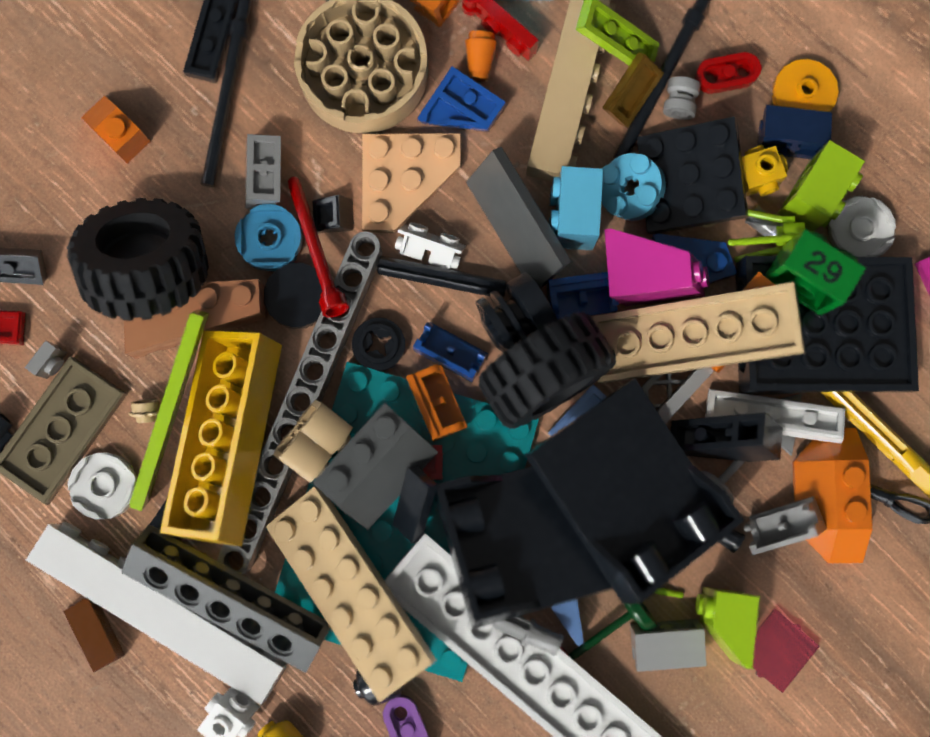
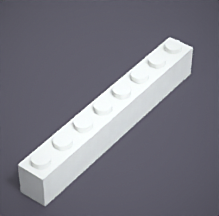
(98, 577)

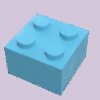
(578, 207)

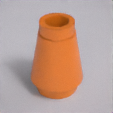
(480, 54)

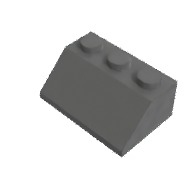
(373, 466)

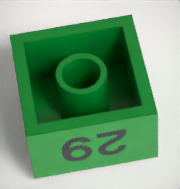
(820, 271)

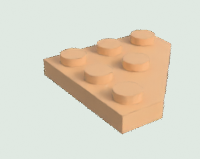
(403, 175)

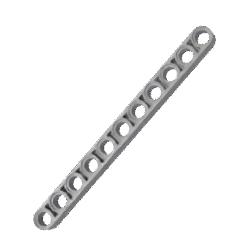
(314, 389)

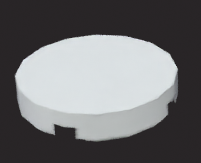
(863, 227)
(102, 485)

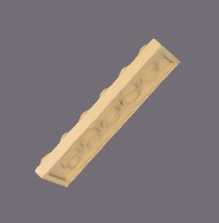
(703, 332)
(350, 594)

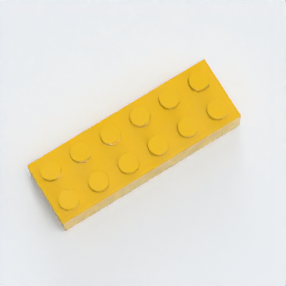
(222, 438)

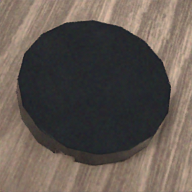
(293, 295)

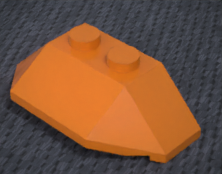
(841, 485)

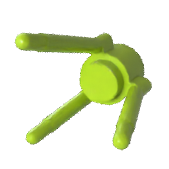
(783, 234)

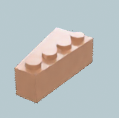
(228, 305)

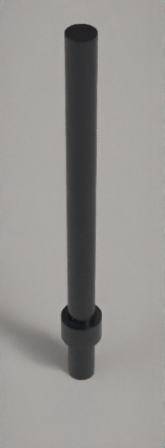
(691, 22)
(239, 32)

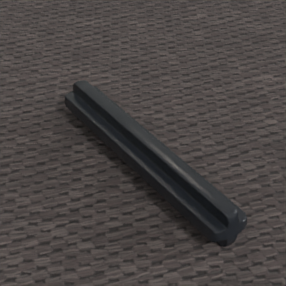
(440, 276)

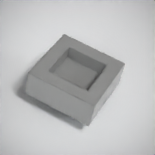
(46, 360)

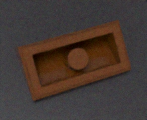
(94, 634)

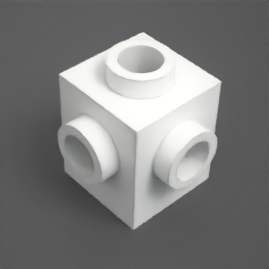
(232, 711)

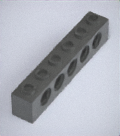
(226, 597)

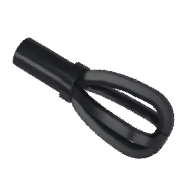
(889, 497)

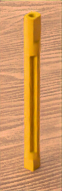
(883, 438)

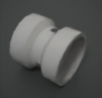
(681, 98)

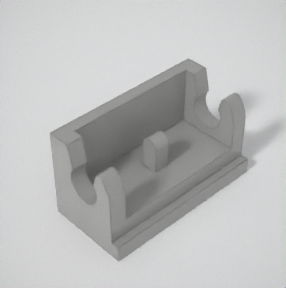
(262, 170)
(785, 525)
(669, 645)

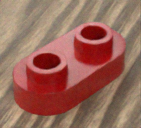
(725, 72)

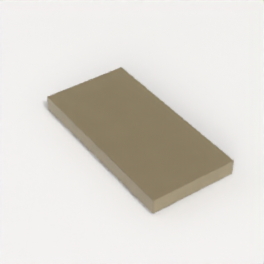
(59, 430)

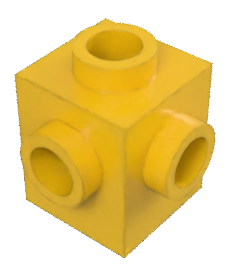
(763, 170)

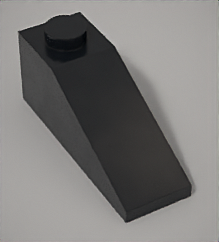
(730, 437)

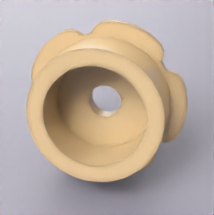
(145, 410)

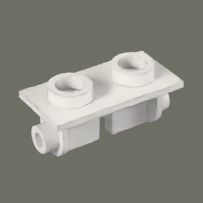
(442, 247)

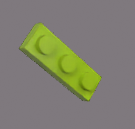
(614, 32)

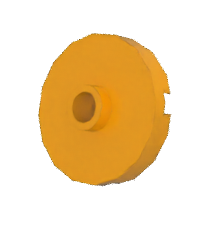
(810, 73)

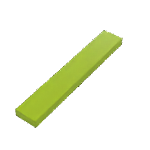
(168, 409)

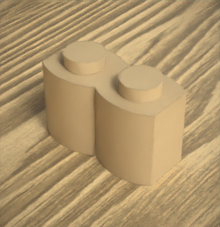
(313, 441)

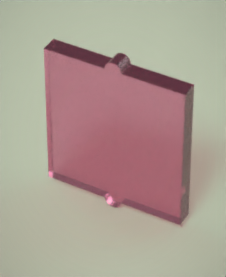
(781, 650)

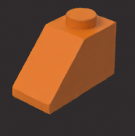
(116, 129)

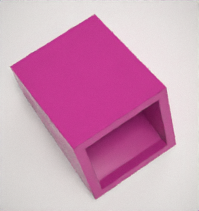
(651, 271)

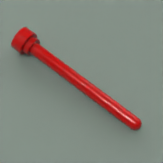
(332, 301)

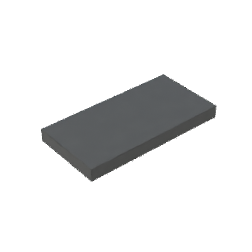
(517, 218)

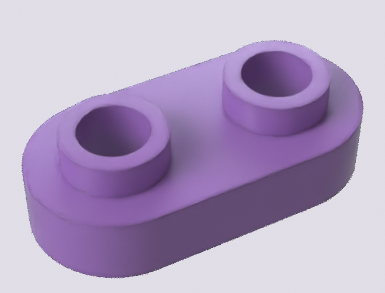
(409, 726)

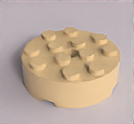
(361, 96)

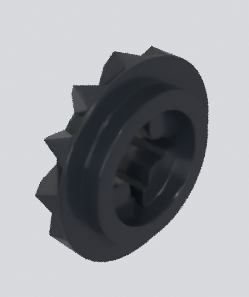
(363, 341)

